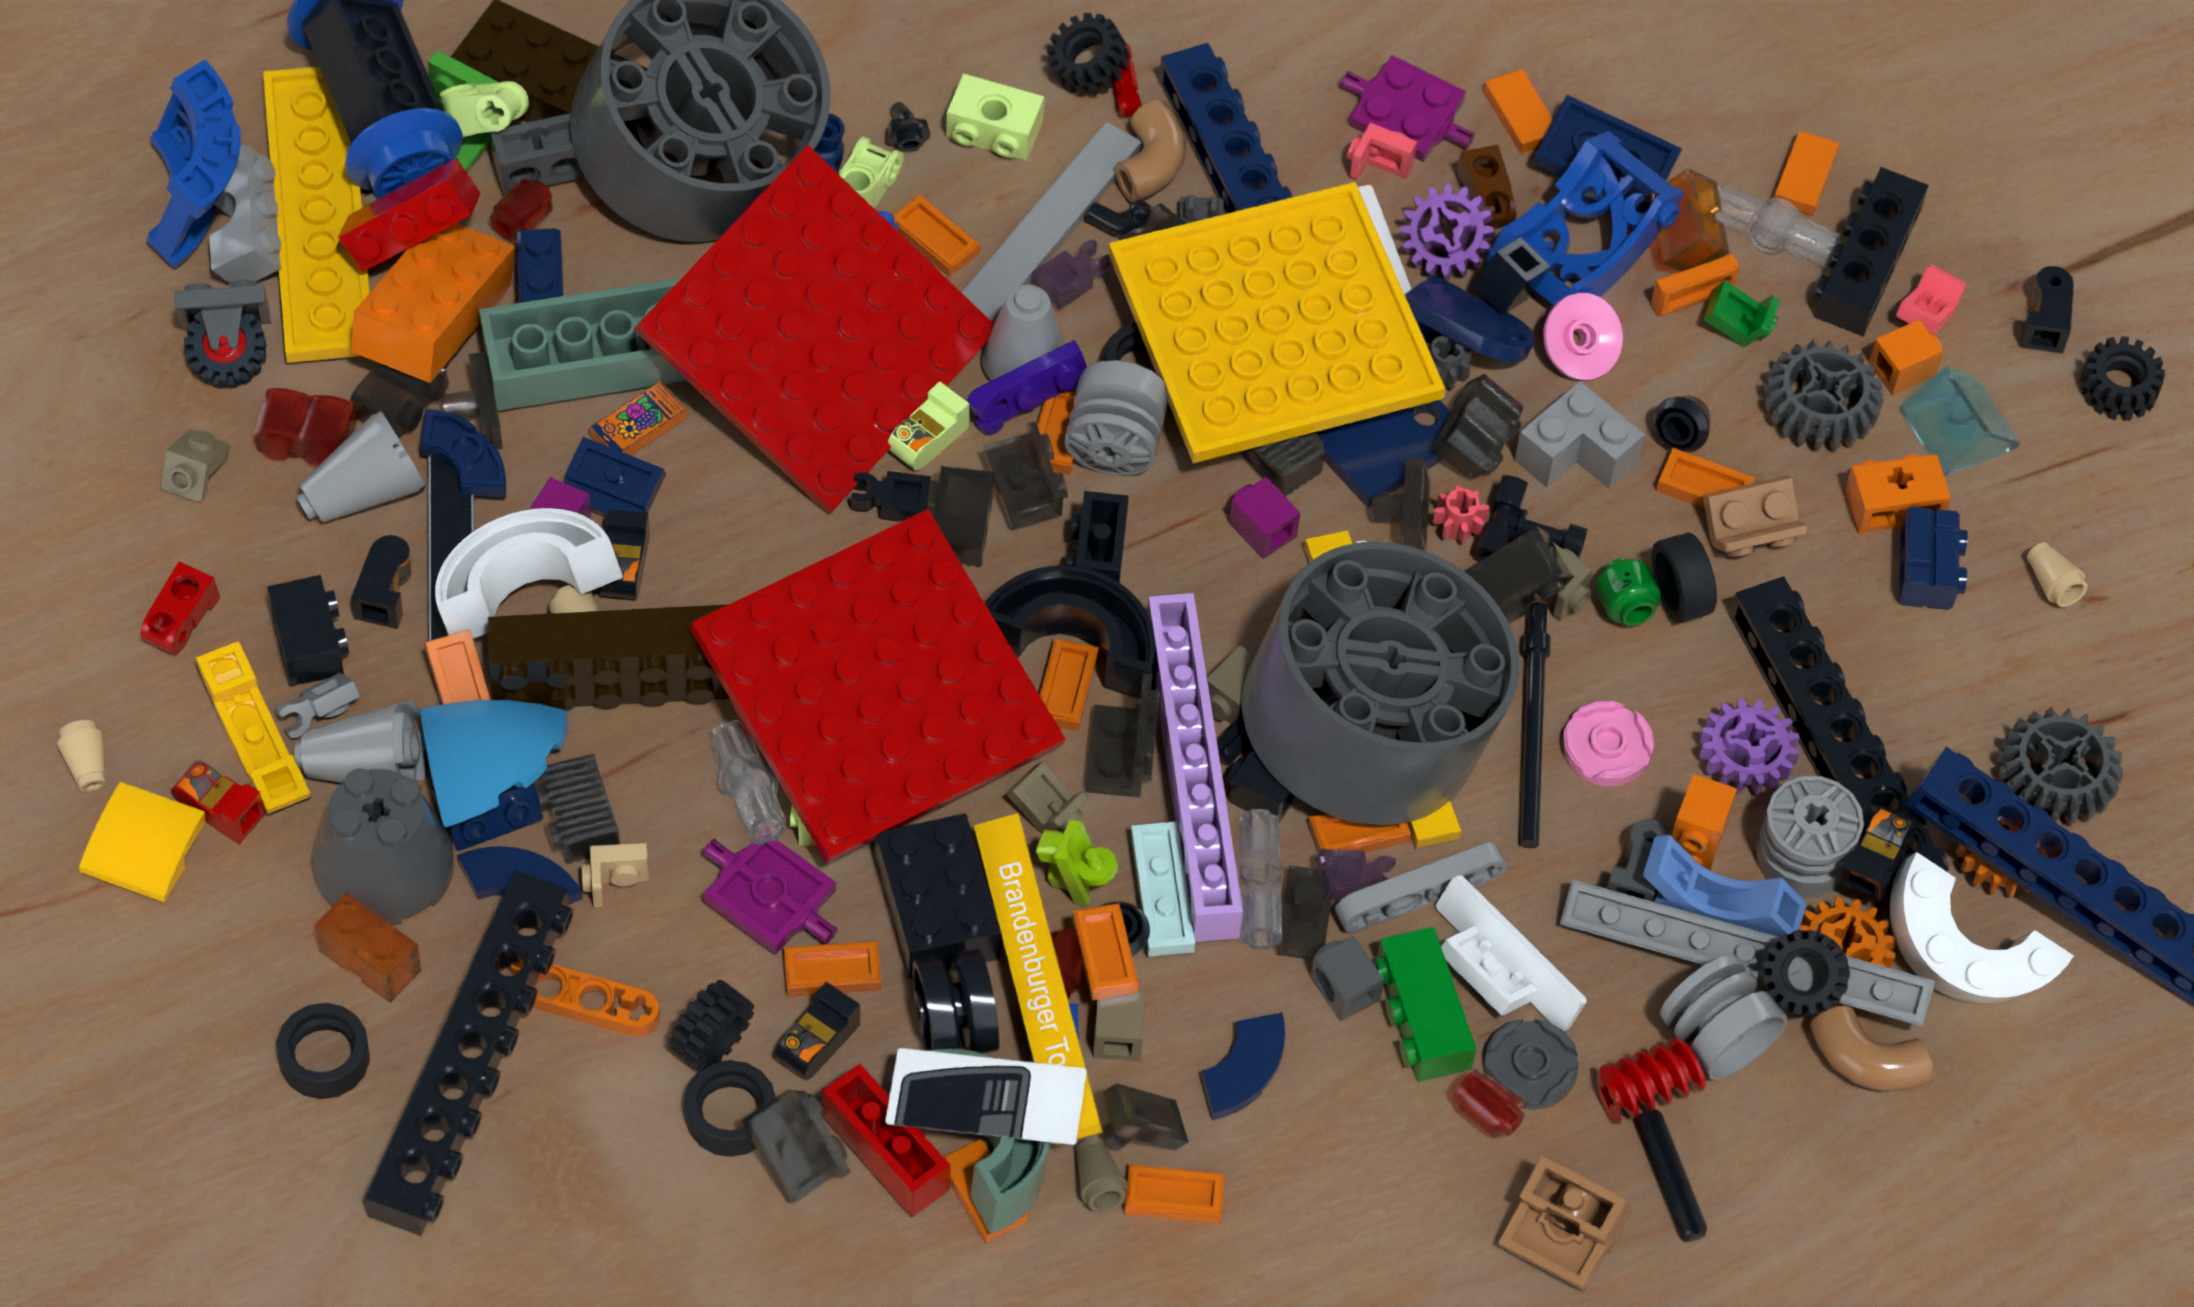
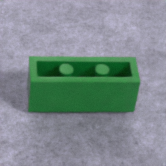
(1425, 1005)

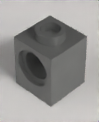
(1346, 977)

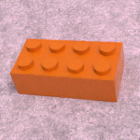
(432, 300)

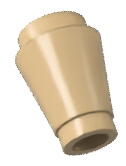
(2058, 577)
(84, 754)

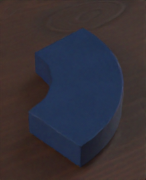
(466, 451)
(492, 868)
(1249, 1066)

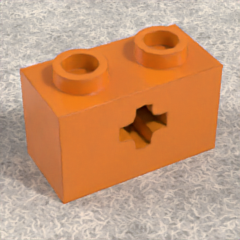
(1885, 489)
(1703, 818)

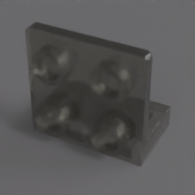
(1123, 745)

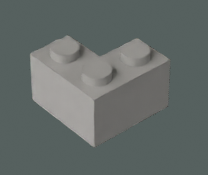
(1583, 431)

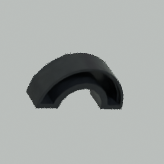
(1082, 605)

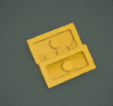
(141, 841)

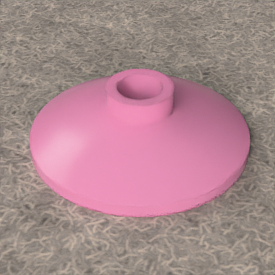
(1598, 332)

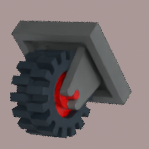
(224, 330)

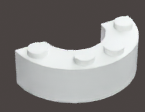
(517, 552)
(1942, 953)

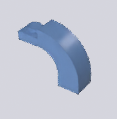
(1684, 884)

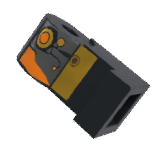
(2052, 302)
(630, 540)
(377, 589)
(1879, 853)
(819, 1032)

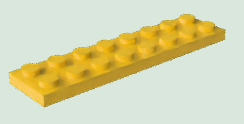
(313, 199)

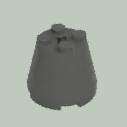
(383, 846)

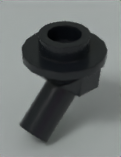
(906, 130)

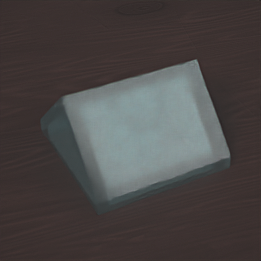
(1958, 421)

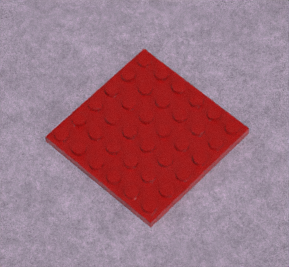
(815, 328)
(877, 685)

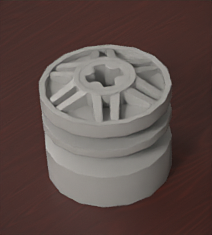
(1116, 418)
(1809, 834)
(1723, 1016)

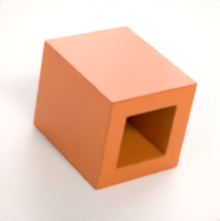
(1906, 356)

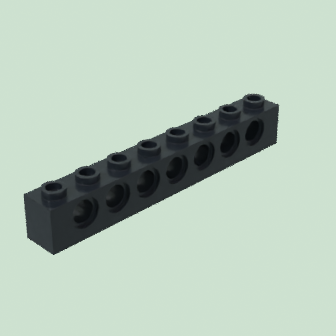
(1773, 606)
(525, 903)

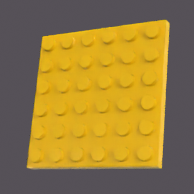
(1275, 322)

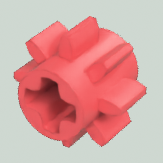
(1460, 514)

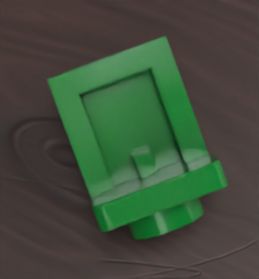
(1741, 315)

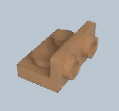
(1753, 516)

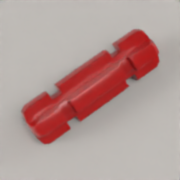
(1126, 90)

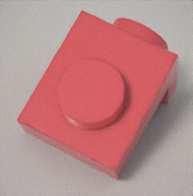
(1382, 149)
(1933, 299)

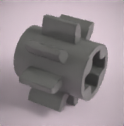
(1450, 359)

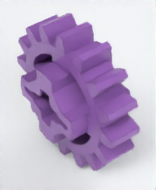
(1432, 236)
(1751, 744)

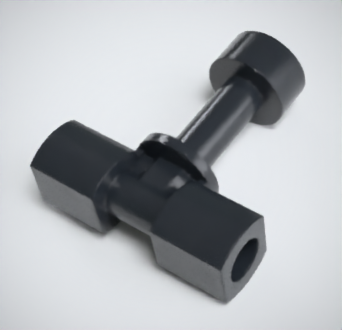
(1511, 522)

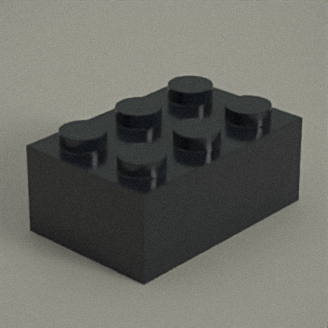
(937, 891)

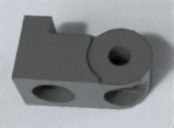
(1631, 880)

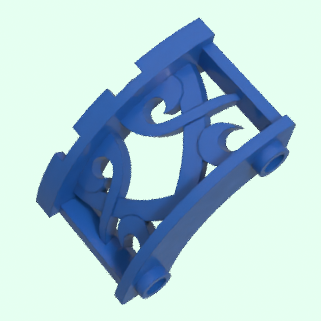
(201, 152)
(1593, 173)

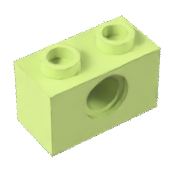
(994, 117)

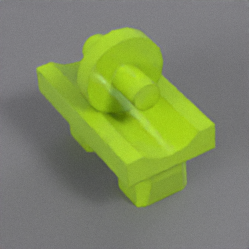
(1076, 861)

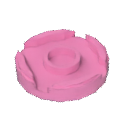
(1607, 743)

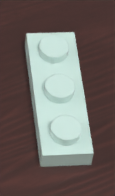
(1163, 888)

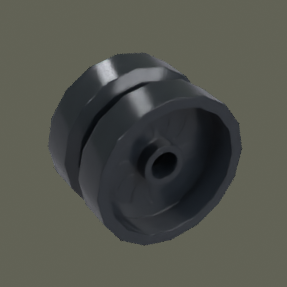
(962, 1005)

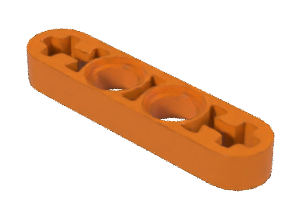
(577, 984)

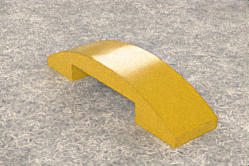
(251, 727)

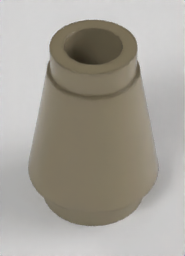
(1099, 1176)

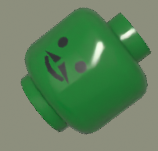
(1628, 591)

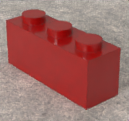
(409, 215)
(894, 1153)

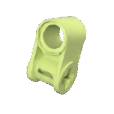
(485, 106)
(871, 170)

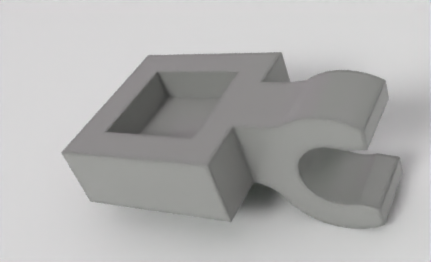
(325, 698)

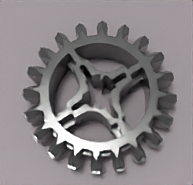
(1819, 409)
(2053, 744)

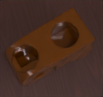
(1489, 182)

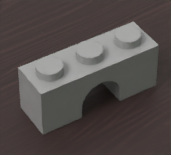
(250, 241)

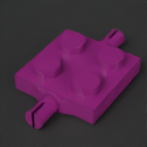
(1409, 103)
(769, 893)

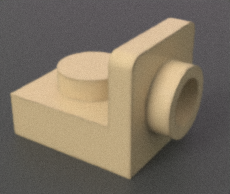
(614, 864)

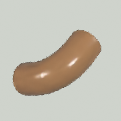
(1161, 155)
(1866, 1061)

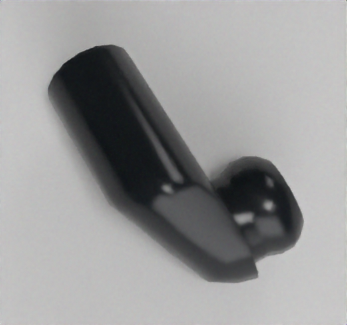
(1121, 222)

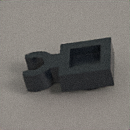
(899, 496)

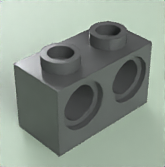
(535, 152)

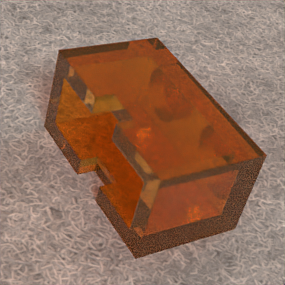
(1695, 234)
(368, 947)

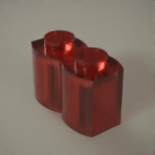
(303, 425)

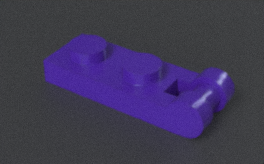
(1026, 387)

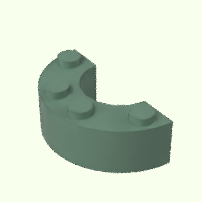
(1009, 1178)

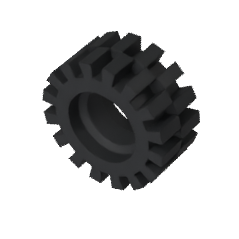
(1076, 39)
(2127, 359)
(1785, 951)
(711, 1025)

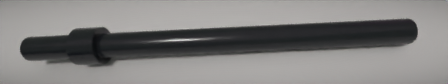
(1536, 650)

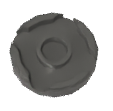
(1533, 1062)

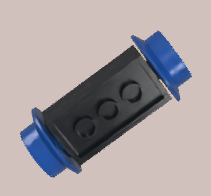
(377, 90)

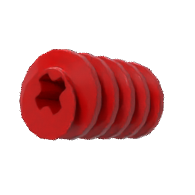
(1649, 1076)

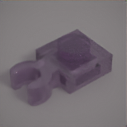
(1070, 277)
(1348, 871)

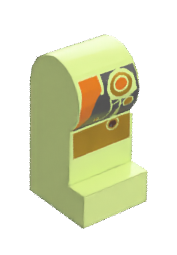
(930, 427)

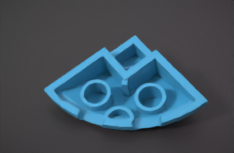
(485, 749)

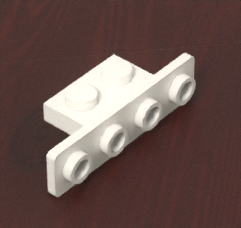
(1501, 960)

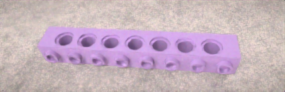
(1194, 769)

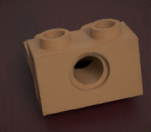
(1574, 1204)

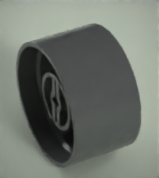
(699, 108)
(1387, 680)

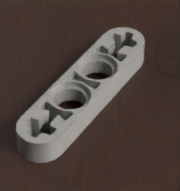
(1418, 887)

